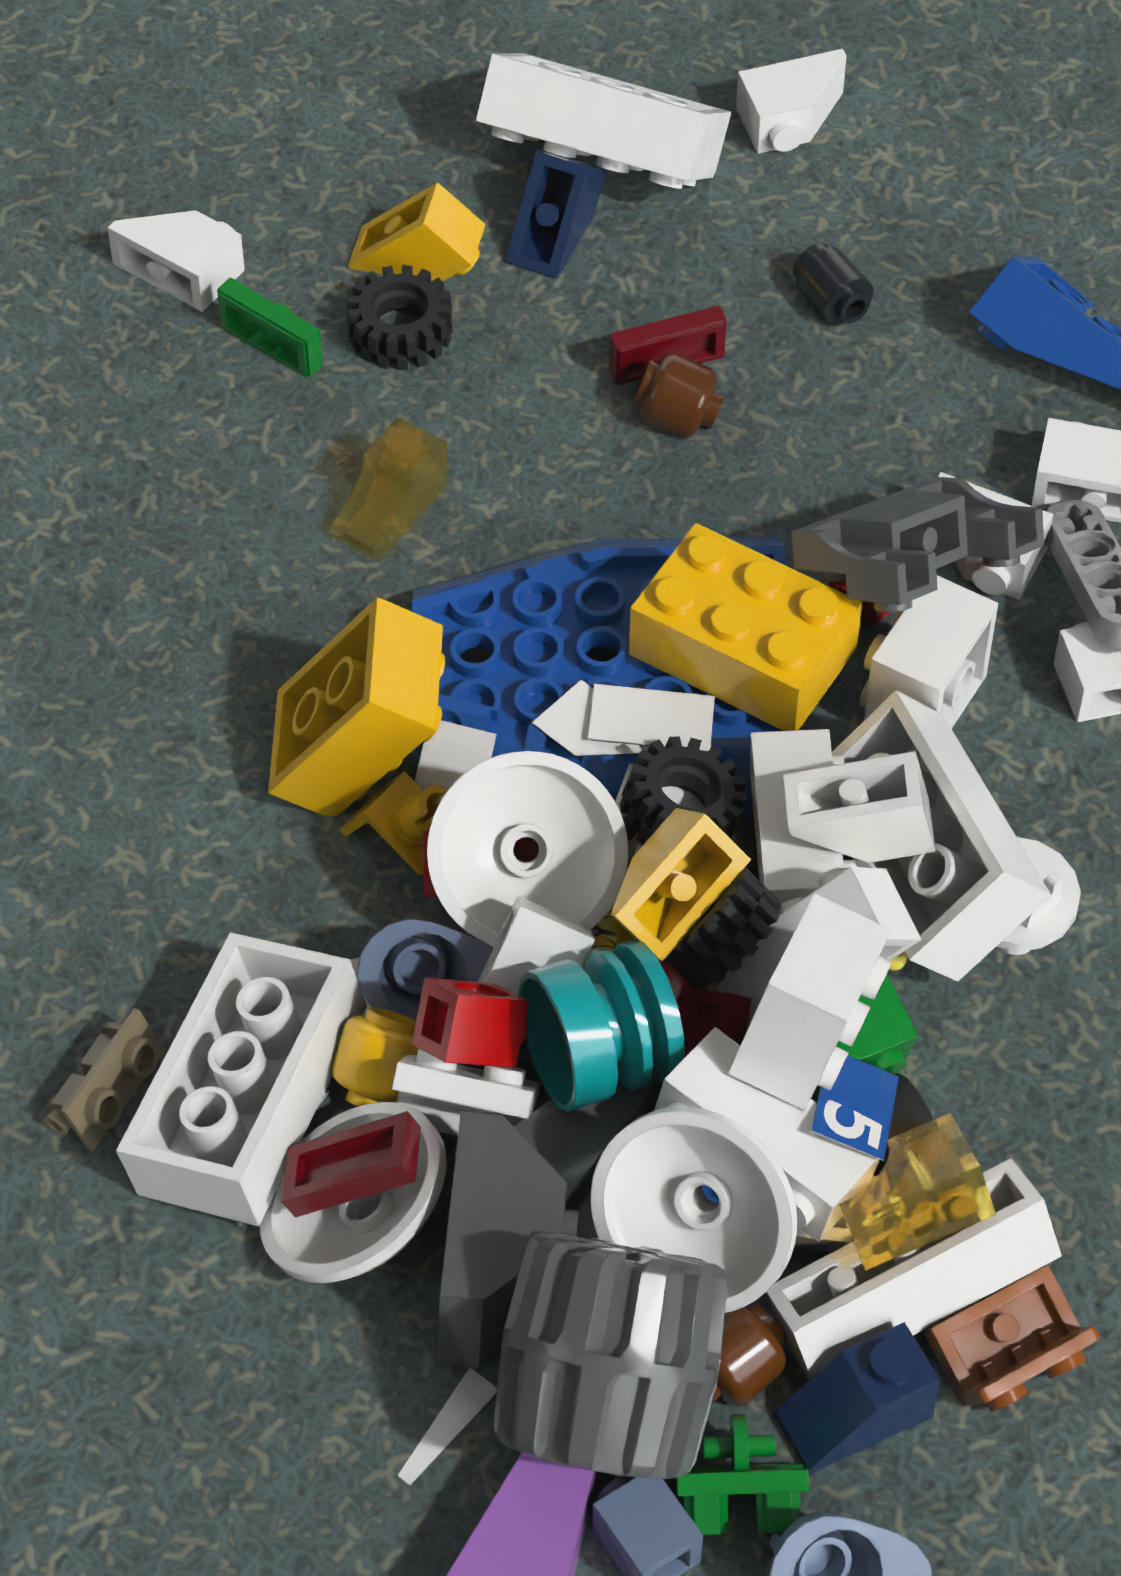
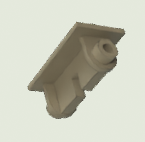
(115, 1068)

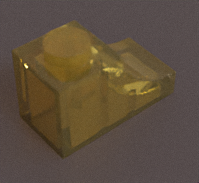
(395, 487)
(920, 1195)

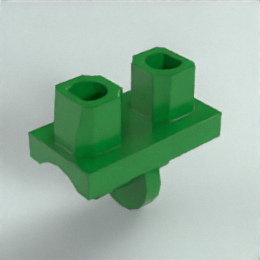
(774, 1485)

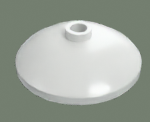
(536, 797)
(653, 1196)
(365, 1231)

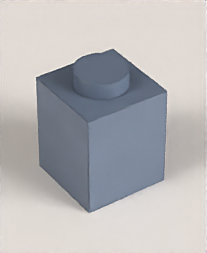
(646, 1528)

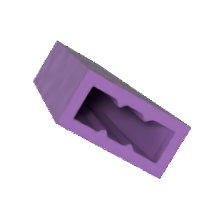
(531, 1523)

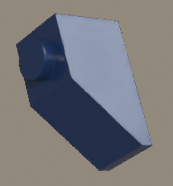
(554, 212)
(860, 1399)

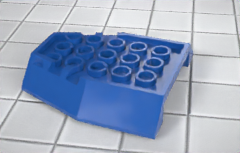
(538, 626)

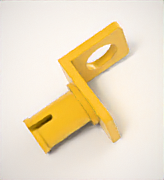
(400, 816)

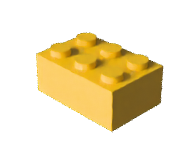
(744, 628)
(357, 708)

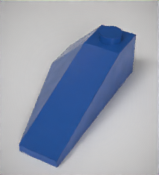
(1046, 318)

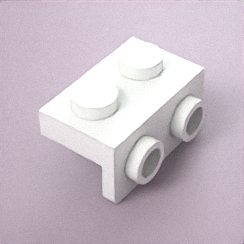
(446, 1089)

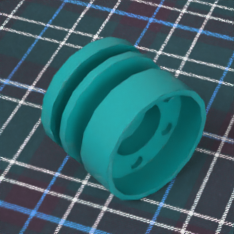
(601, 1024)

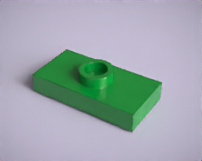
(270, 327)

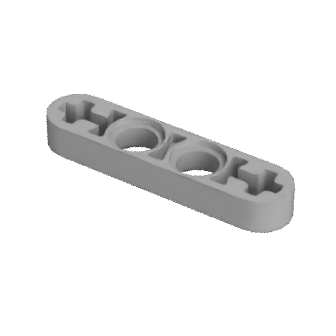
(1091, 565)

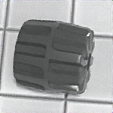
(610, 1356)

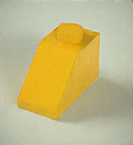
(422, 232)
(676, 879)

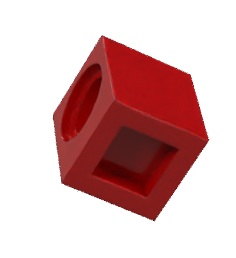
(470, 1022)

